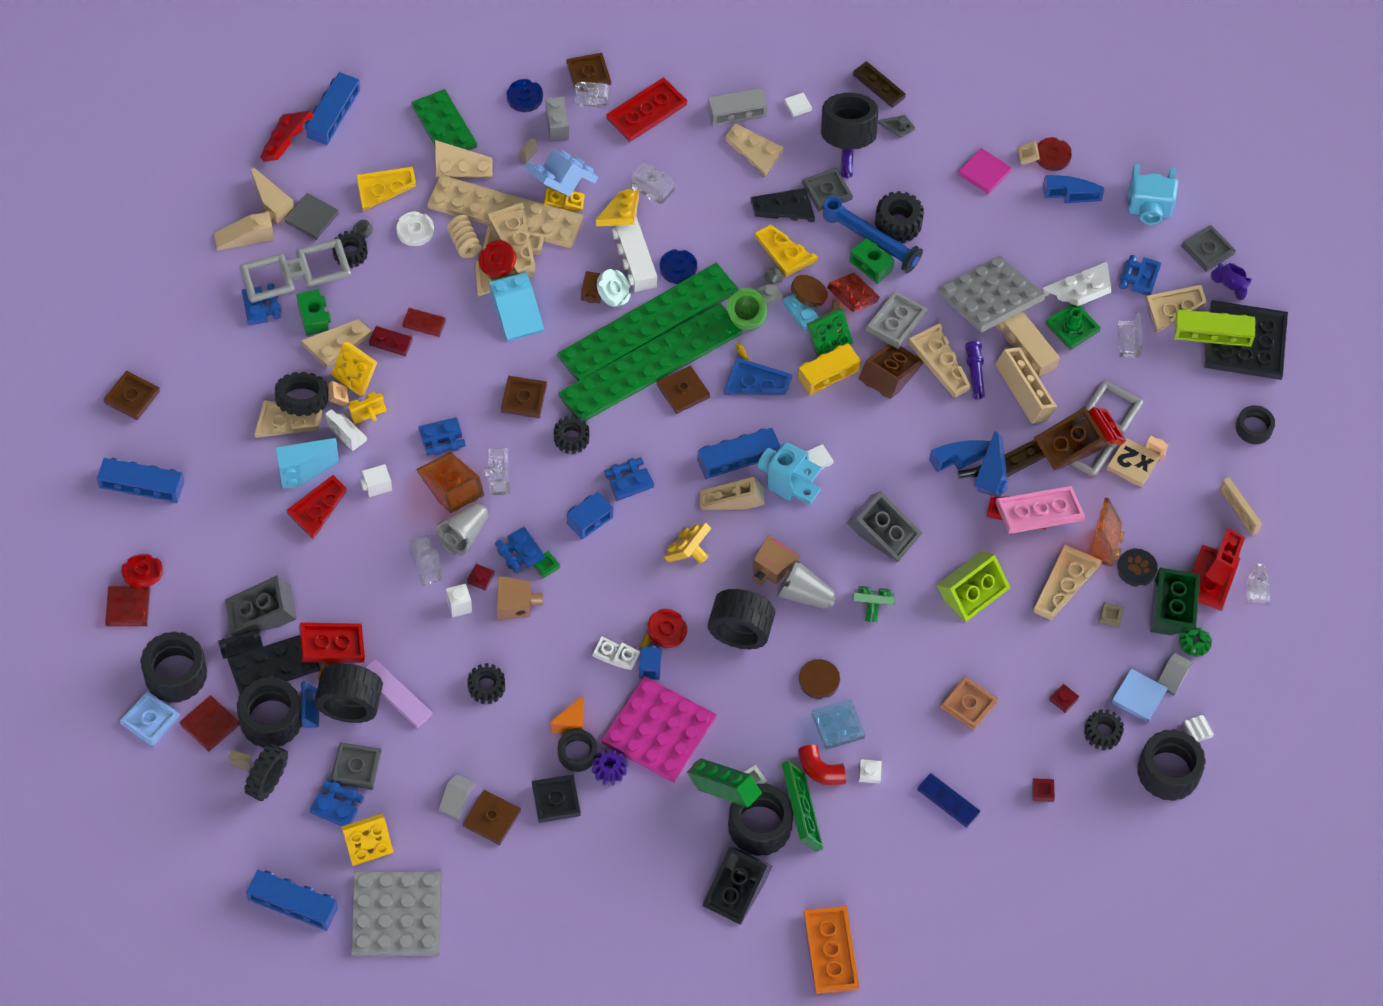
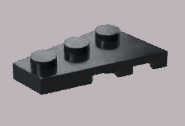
(788, 204)

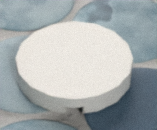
(414, 228)

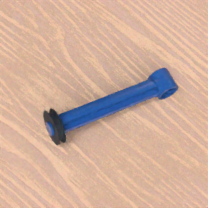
(835, 212)

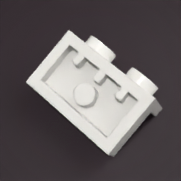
(345, 429)

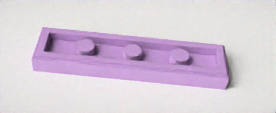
(400, 696)

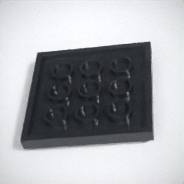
(1268, 348)

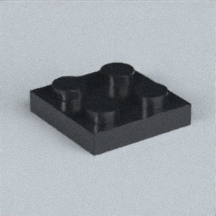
(556, 798)

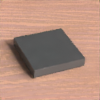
(826, 185)
(311, 216)
(1208, 248)
(356, 765)

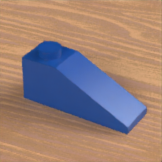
(992, 474)

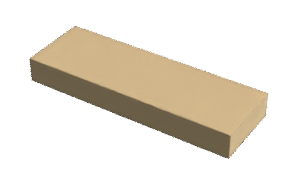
(1240, 506)

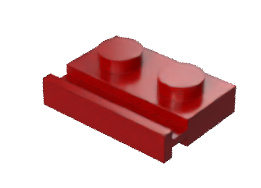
(1107, 426)

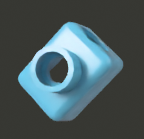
(1152, 195)
(788, 473)

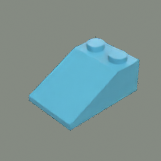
(516, 306)
(305, 461)

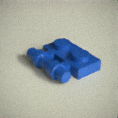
(1146, 276)
(257, 312)
(441, 432)
(631, 483)
(524, 545)
(335, 810)

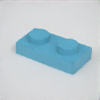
(800, 312)

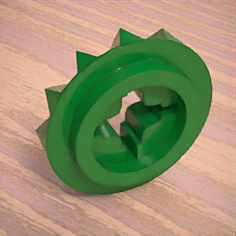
(1201, 648)

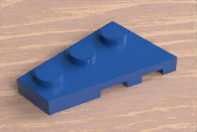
(756, 379)

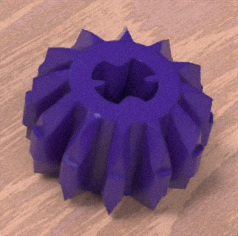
(617, 769)

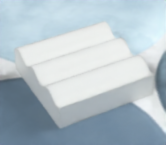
(798, 104)
(820, 456)
(1198, 728)

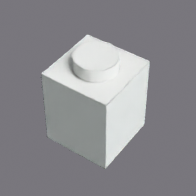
(376, 481)
(459, 600)

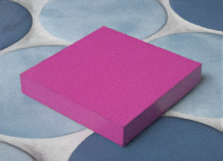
(984, 171)

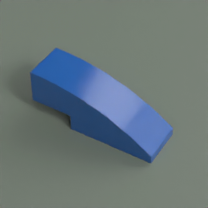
(1072, 189)
(958, 454)

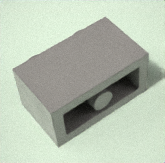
(557, 119)

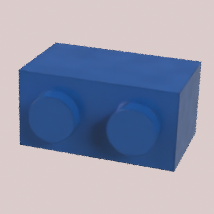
(589, 515)

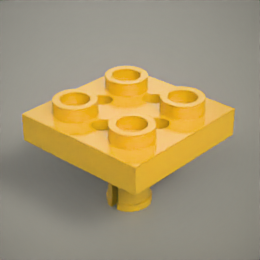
(356, 364)
(688, 544)
(367, 834)

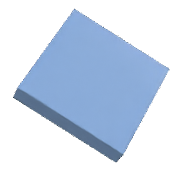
(1139, 695)
(149, 718)

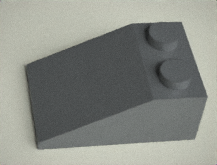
(884, 526)
(261, 607)

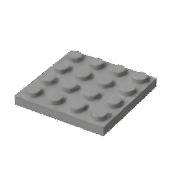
(990, 294)
(396, 913)

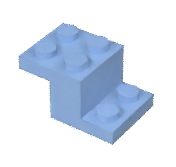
(562, 171)

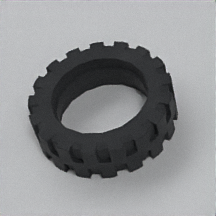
(301, 381)
(266, 772)

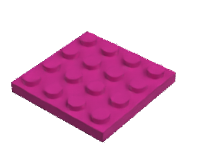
(659, 729)

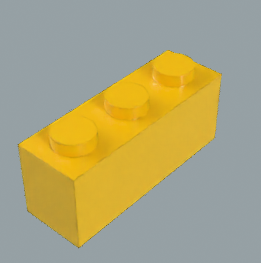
(828, 368)

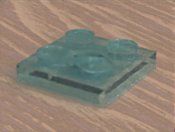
(838, 724)

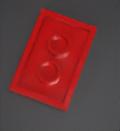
(1211, 593)
(332, 642)

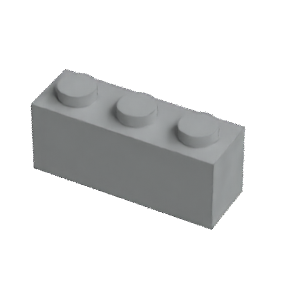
(737, 106)

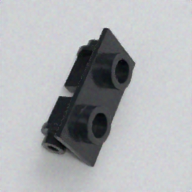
(240, 643)

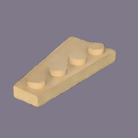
(511, 226)
(937, 355)
(1066, 578)

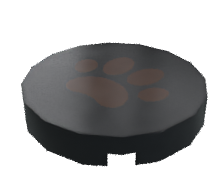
(1137, 567)

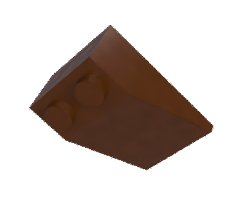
(890, 370)
(1071, 439)

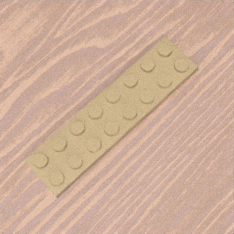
(476, 202)

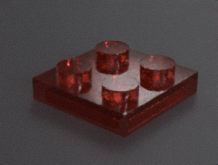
(853, 292)
(127, 606)
(209, 723)

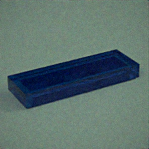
(948, 800)

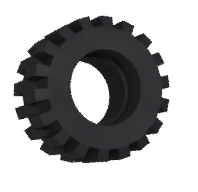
(902, 205)

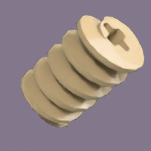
(464, 236)

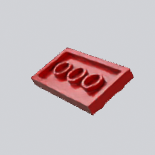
(646, 109)

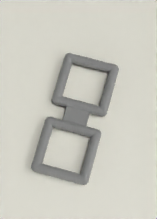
(294, 270)
(1137, 404)

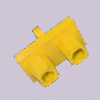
(368, 408)

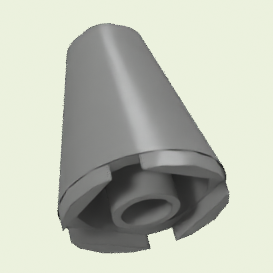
(461, 529)
(806, 588)

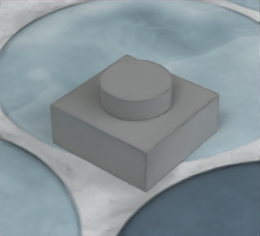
(770, 293)

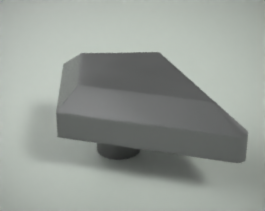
(897, 125)

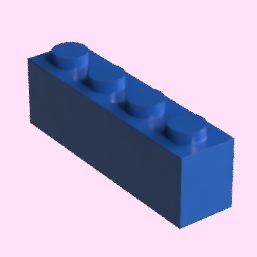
(332, 108)
(736, 453)
(140, 479)
(292, 899)

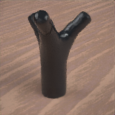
(969, 472)

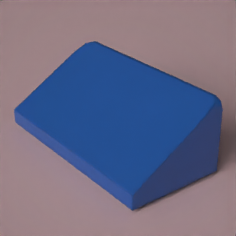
(309, 712)

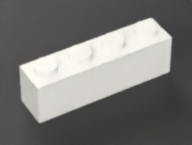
(635, 256)

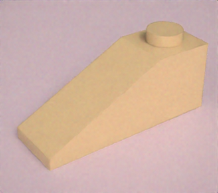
(271, 197)
(247, 231)
(733, 496)

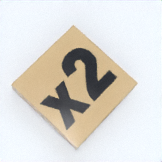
(1133, 462)

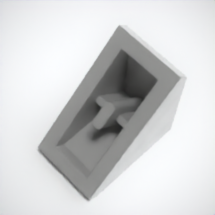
(1175, 673)
(456, 796)

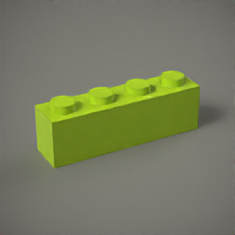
(1214, 328)

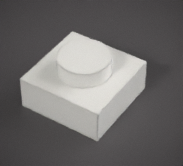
(870, 771)

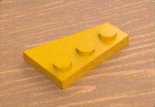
(384, 185)
(620, 210)
(784, 252)

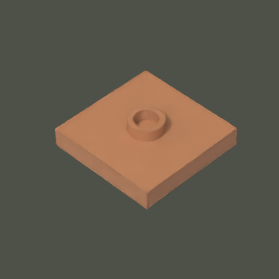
(969, 703)

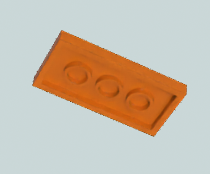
(831, 950)

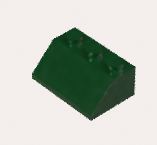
(1174, 602)

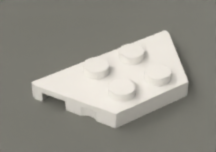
(1082, 286)

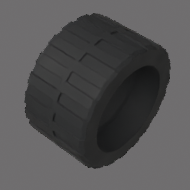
(849, 121)
(741, 619)
(171, 645)
(269, 690)
(348, 693)
(1177, 743)
(768, 842)

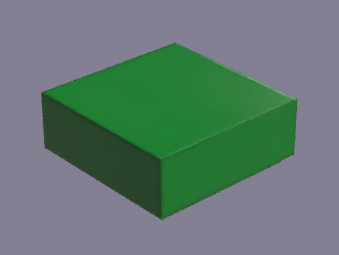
(547, 565)

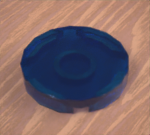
(524, 95)
(677, 266)

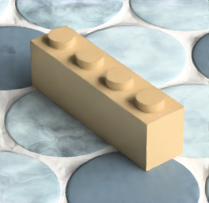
(1023, 334)
(1025, 385)

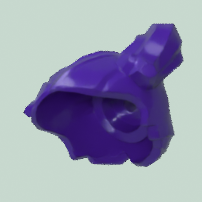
(1233, 278)

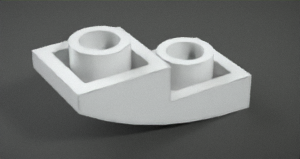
(615, 654)

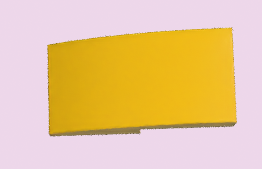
(557, 199)

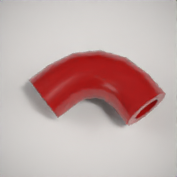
(818, 770)

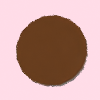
(809, 290)
(819, 678)

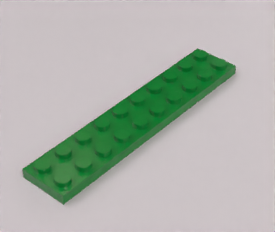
(648, 321)
(649, 363)

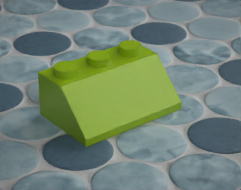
(974, 585)

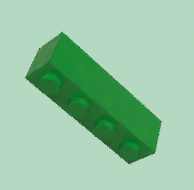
(724, 782)

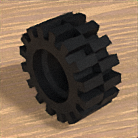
(352, 240)
(571, 444)
(486, 694)
(1107, 719)

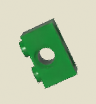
(878, 267)
(313, 321)

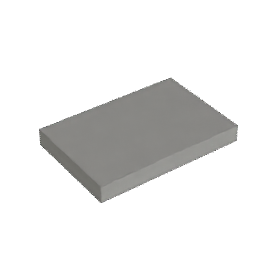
(896, 319)

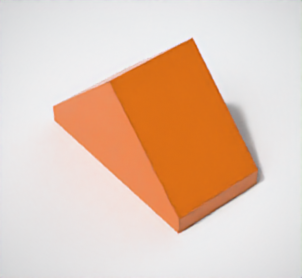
(569, 719)

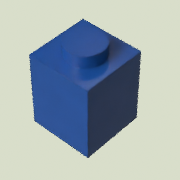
(650, 662)

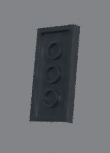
(273, 660)

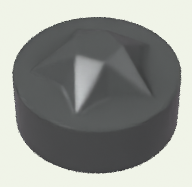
(363, 227)
(774, 275)

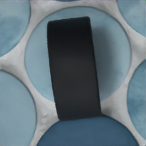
(1256, 412)
(577, 735)

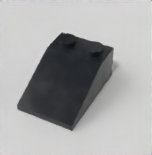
(737, 885)

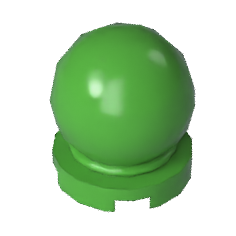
(747, 309)

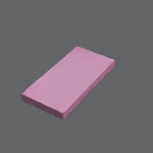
(1040, 509)

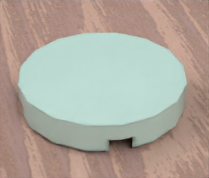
(613, 288)

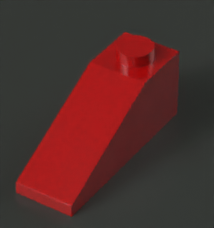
(1225, 557)

